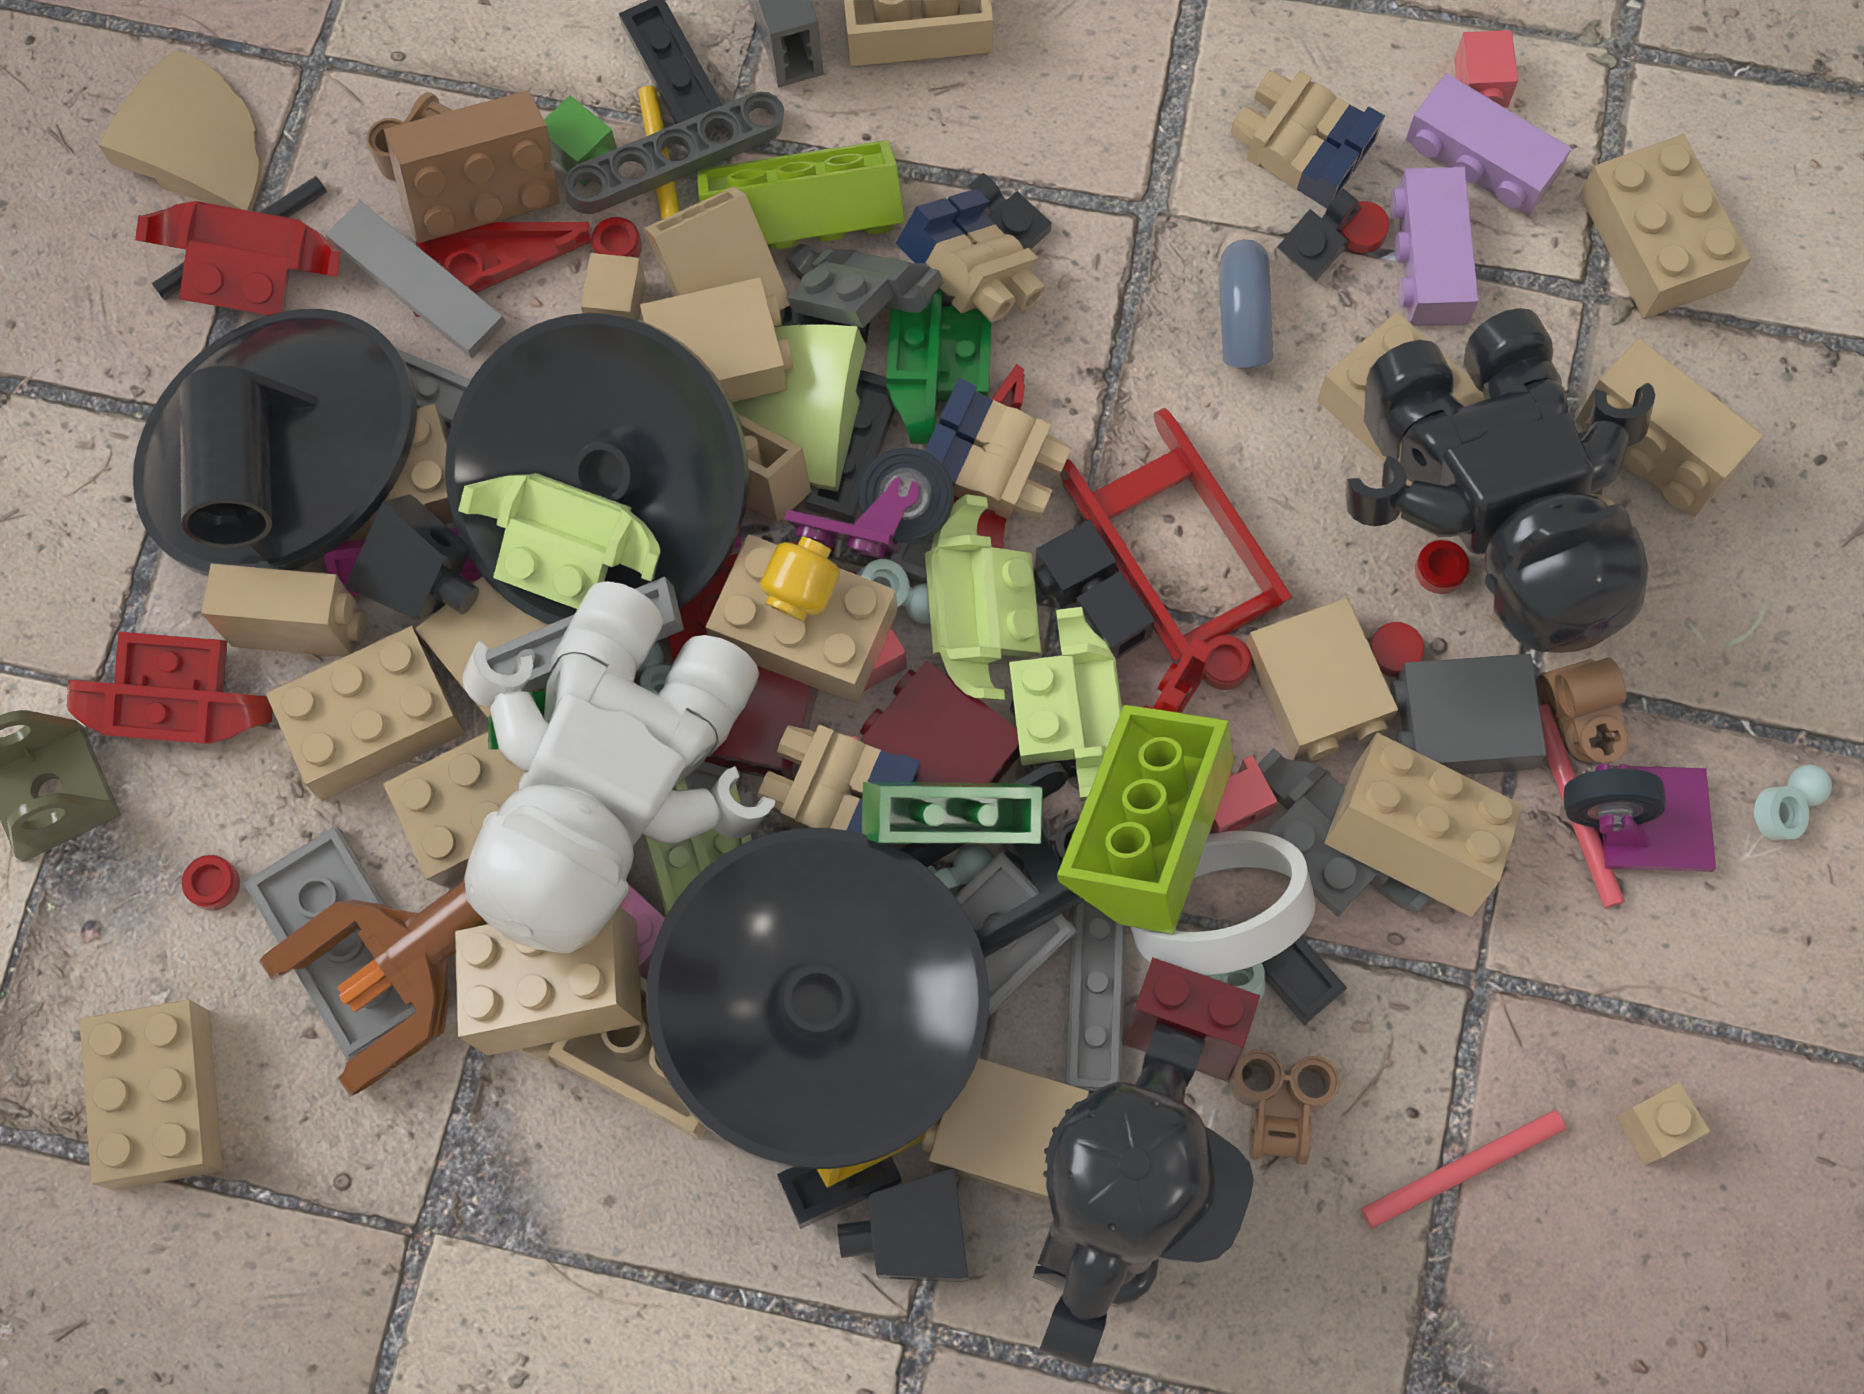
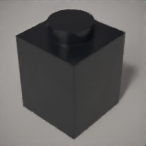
(1071, 562)
(1115, 613)

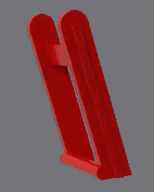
(1150, 480)

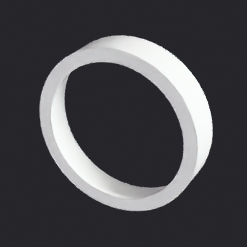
(1251, 940)

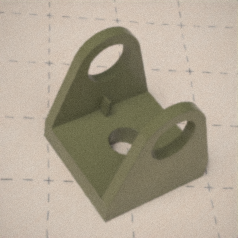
(44, 751)

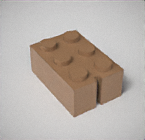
(473, 166)

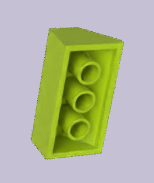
(815, 192)
(1149, 816)

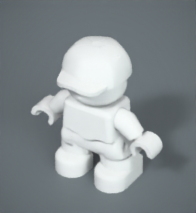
(601, 768)

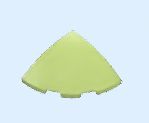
(819, 398)

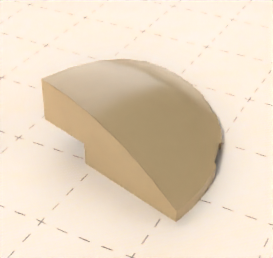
(187, 134)

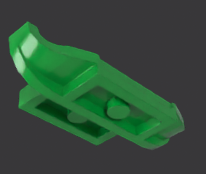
(929, 356)

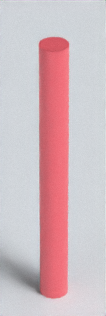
(1587, 836)
(1463, 1169)

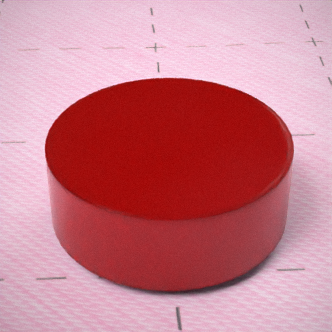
(1367, 228)
(616, 237)
(1441, 566)
(1395, 645)
(1228, 663)
(210, 882)

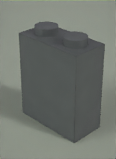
(789, 38)
(1472, 713)

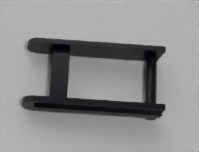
(1040, 863)

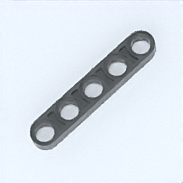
(661, 170)

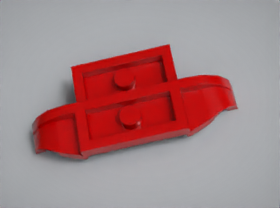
(238, 254)
(167, 692)

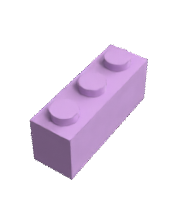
(1489, 141)
(1435, 246)

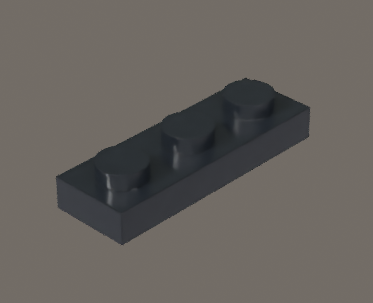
(669, 60)
(867, 438)

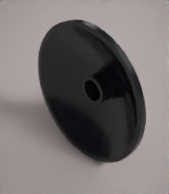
(616, 416)
(275, 442)
(817, 998)

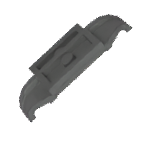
(857, 285)
(1311, 803)

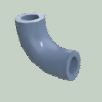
(1246, 305)

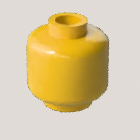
(800, 578)

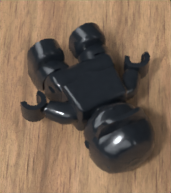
(1511, 479)
(1130, 1185)

